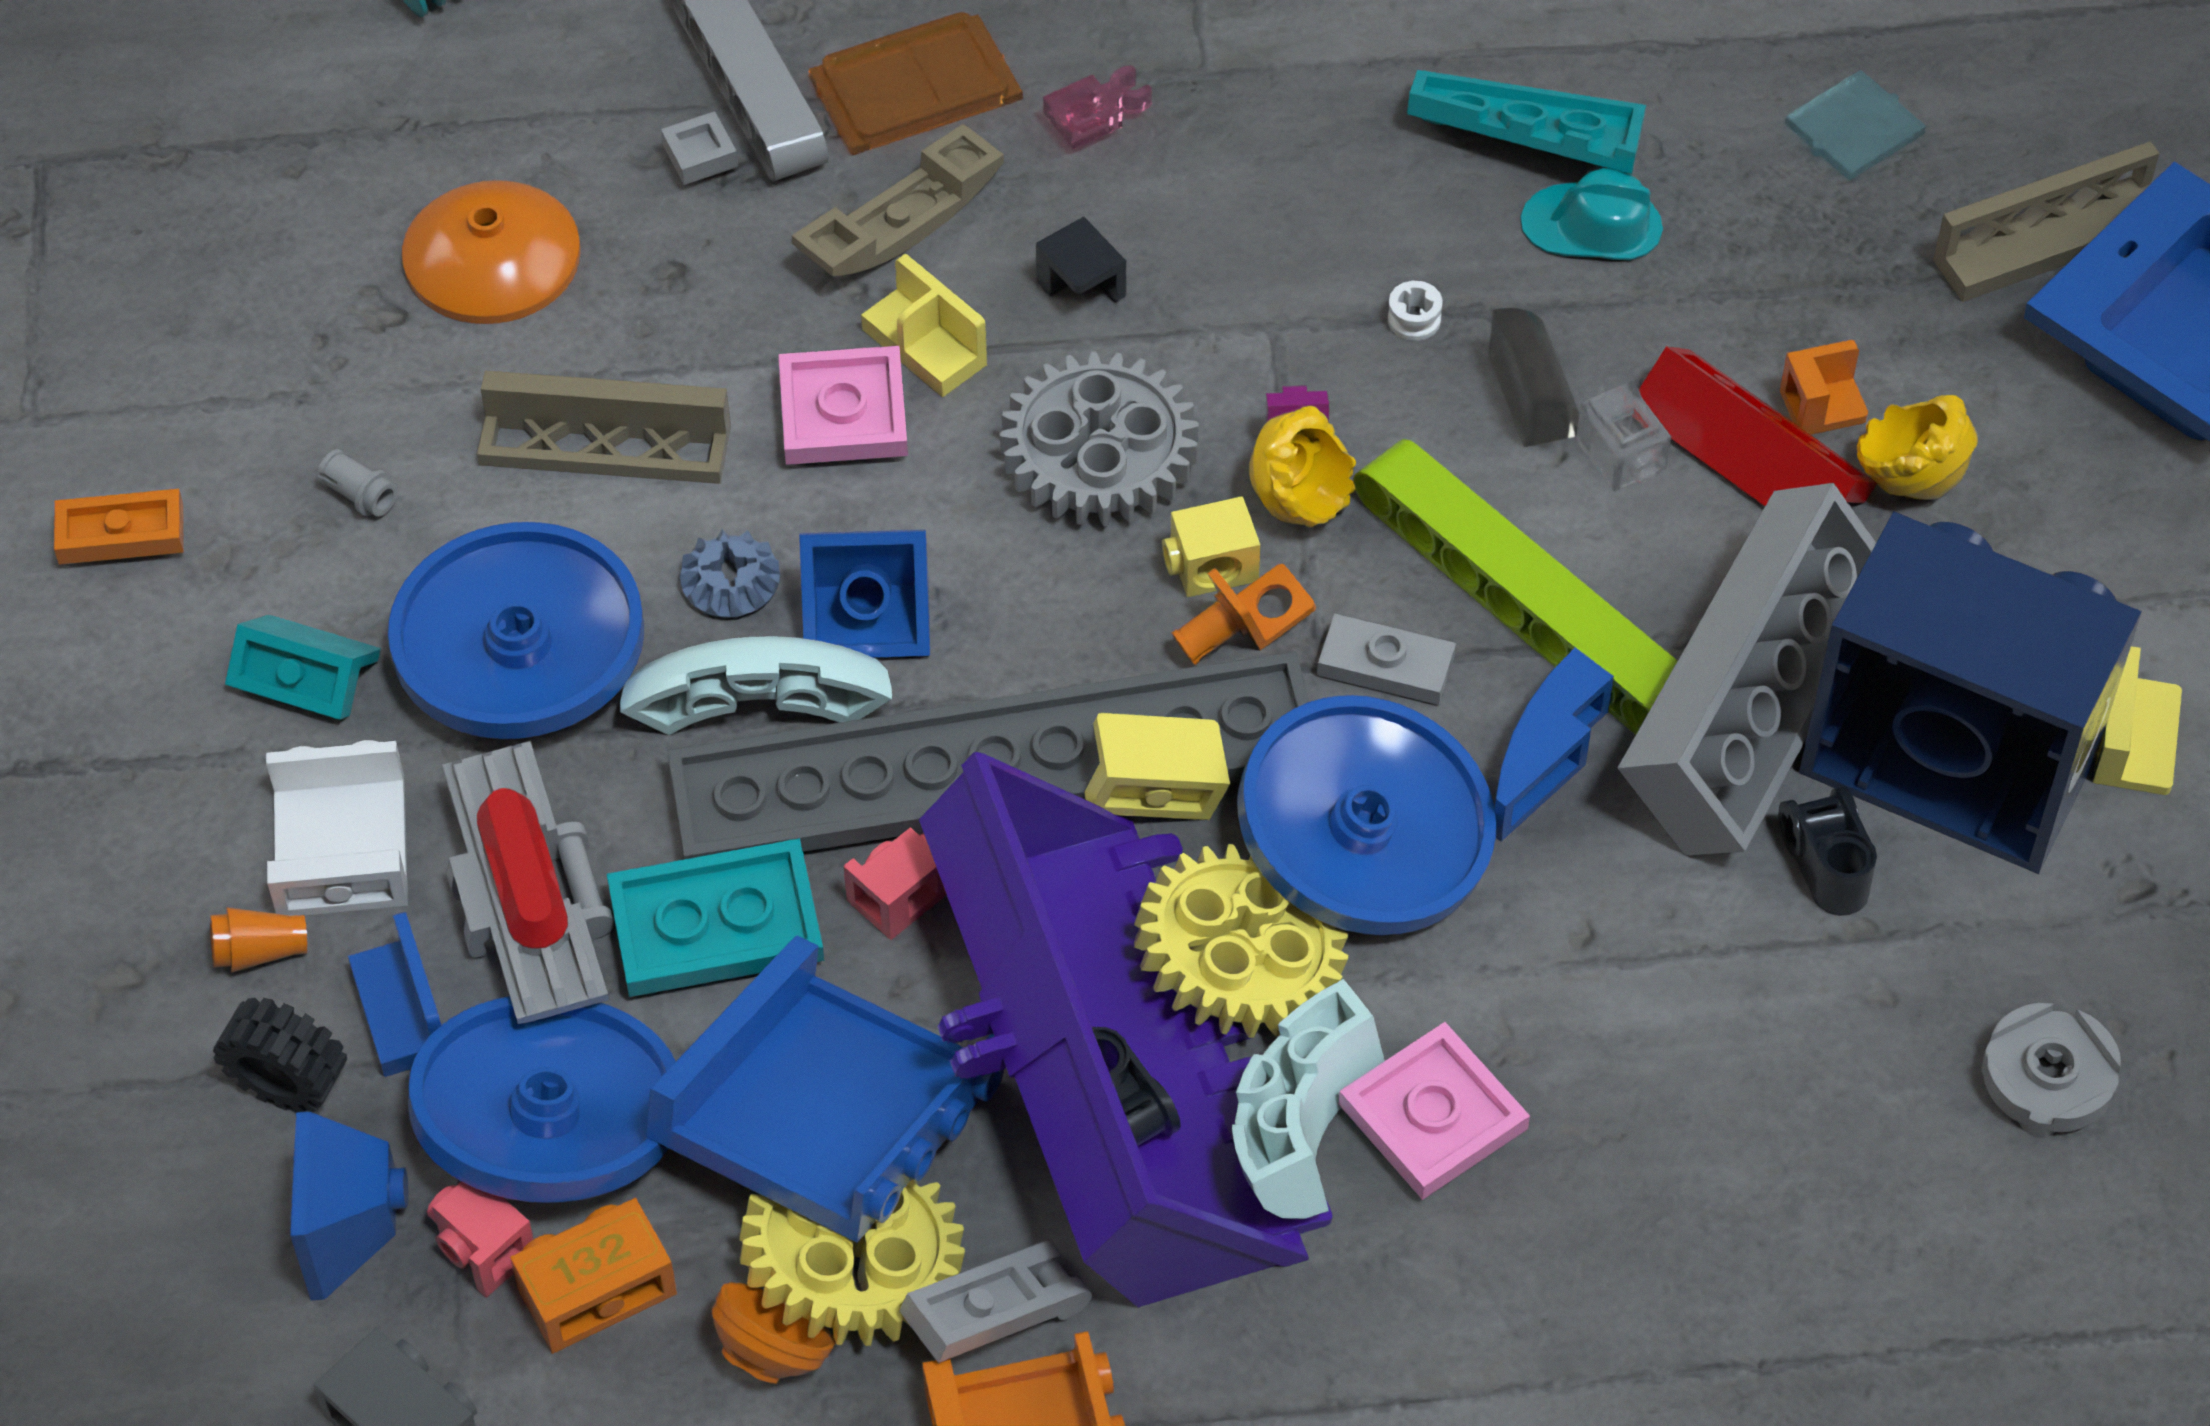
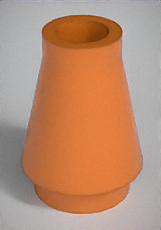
(255, 937)

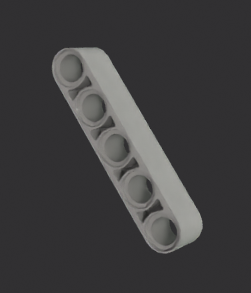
(755, 85)

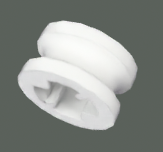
(1410, 295)

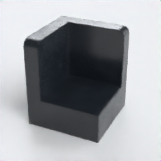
(1080, 259)

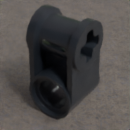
(1830, 840)
(1142, 1097)

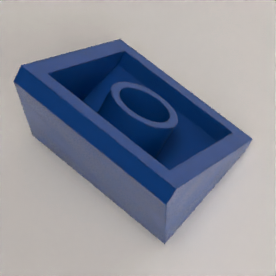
(867, 591)

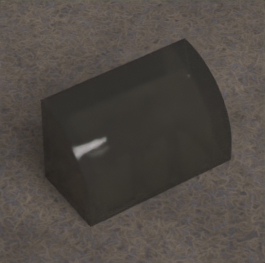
(1531, 377)

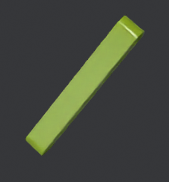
(1512, 575)

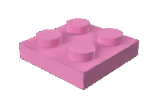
(842, 405)
(1433, 1110)

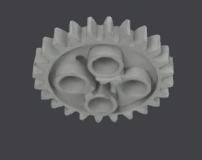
(1099, 438)

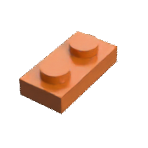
(118, 526)

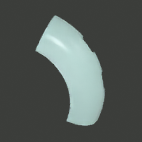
(794, 671)
(1295, 1094)

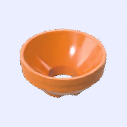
(760, 1341)

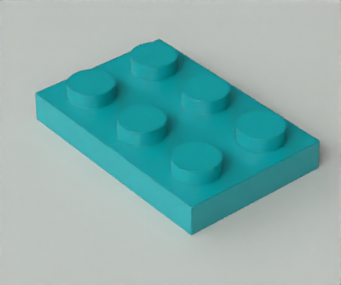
(711, 915)

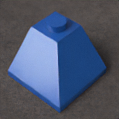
(341, 1200)

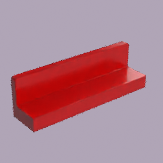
(1741, 432)

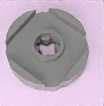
(2044, 1102)

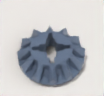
(710, 591)

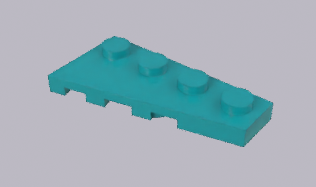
(1544, 119)

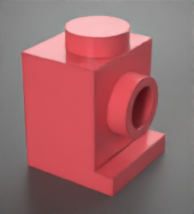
(895, 883)
(479, 1232)

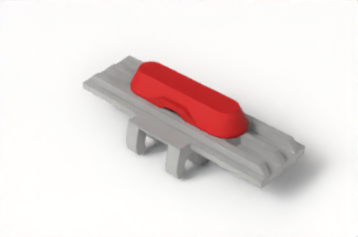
(513, 887)

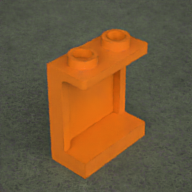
(1032, 1392)

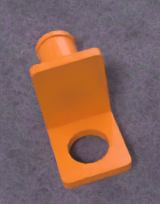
(1240, 614)

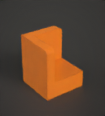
(1822, 388)

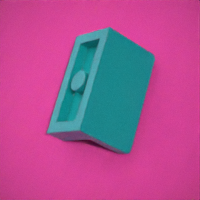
(298, 664)

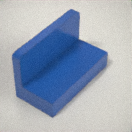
(396, 998)

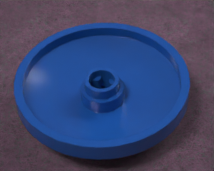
(516, 630)
(1366, 815)
(539, 1103)

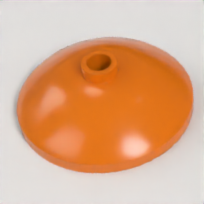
(491, 252)

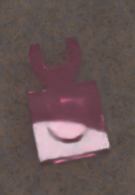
(1093, 110)

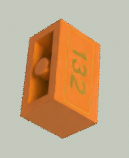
(593, 1274)

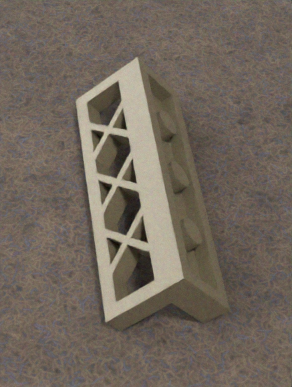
(2045, 235)
(608, 415)

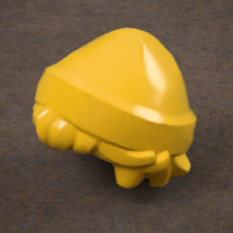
(1919, 447)
(1301, 468)

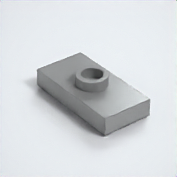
(1386, 659)

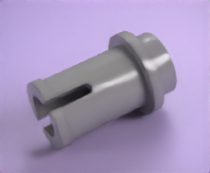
(368, 489)

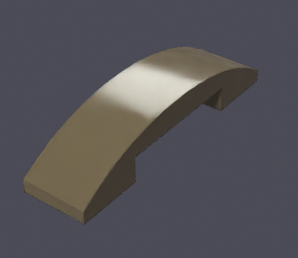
(906, 212)

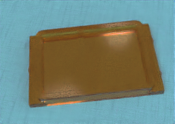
(914, 81)

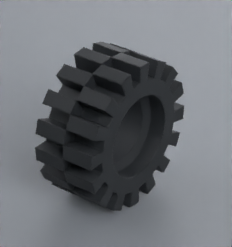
(280, 1055)

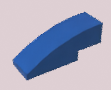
(1551, 738)

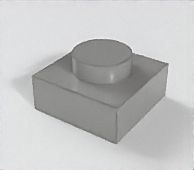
(699, 147)

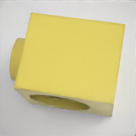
(1211, 538)

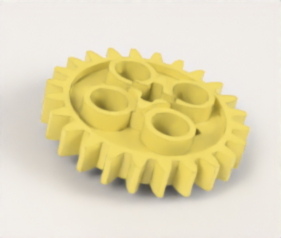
(1233, 943)
(813, 1265)

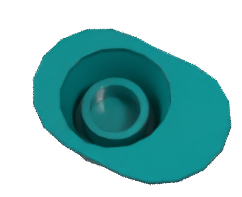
(1597, 217)

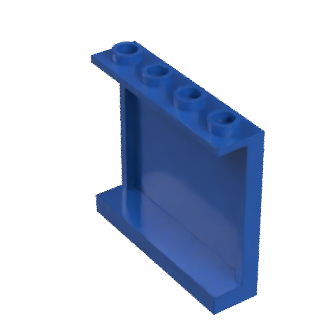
(815, 1097)

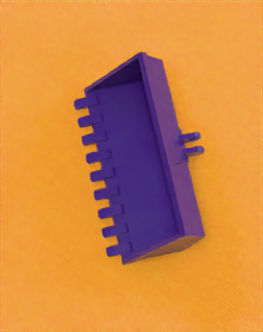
(1049, 921)

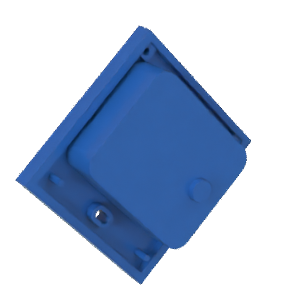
(2144, 314)

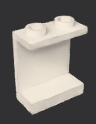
(338, 829)

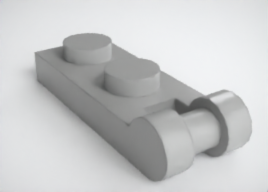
(994, 1301)

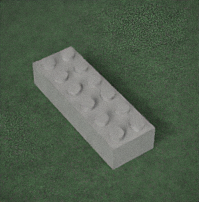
(1749, 675)

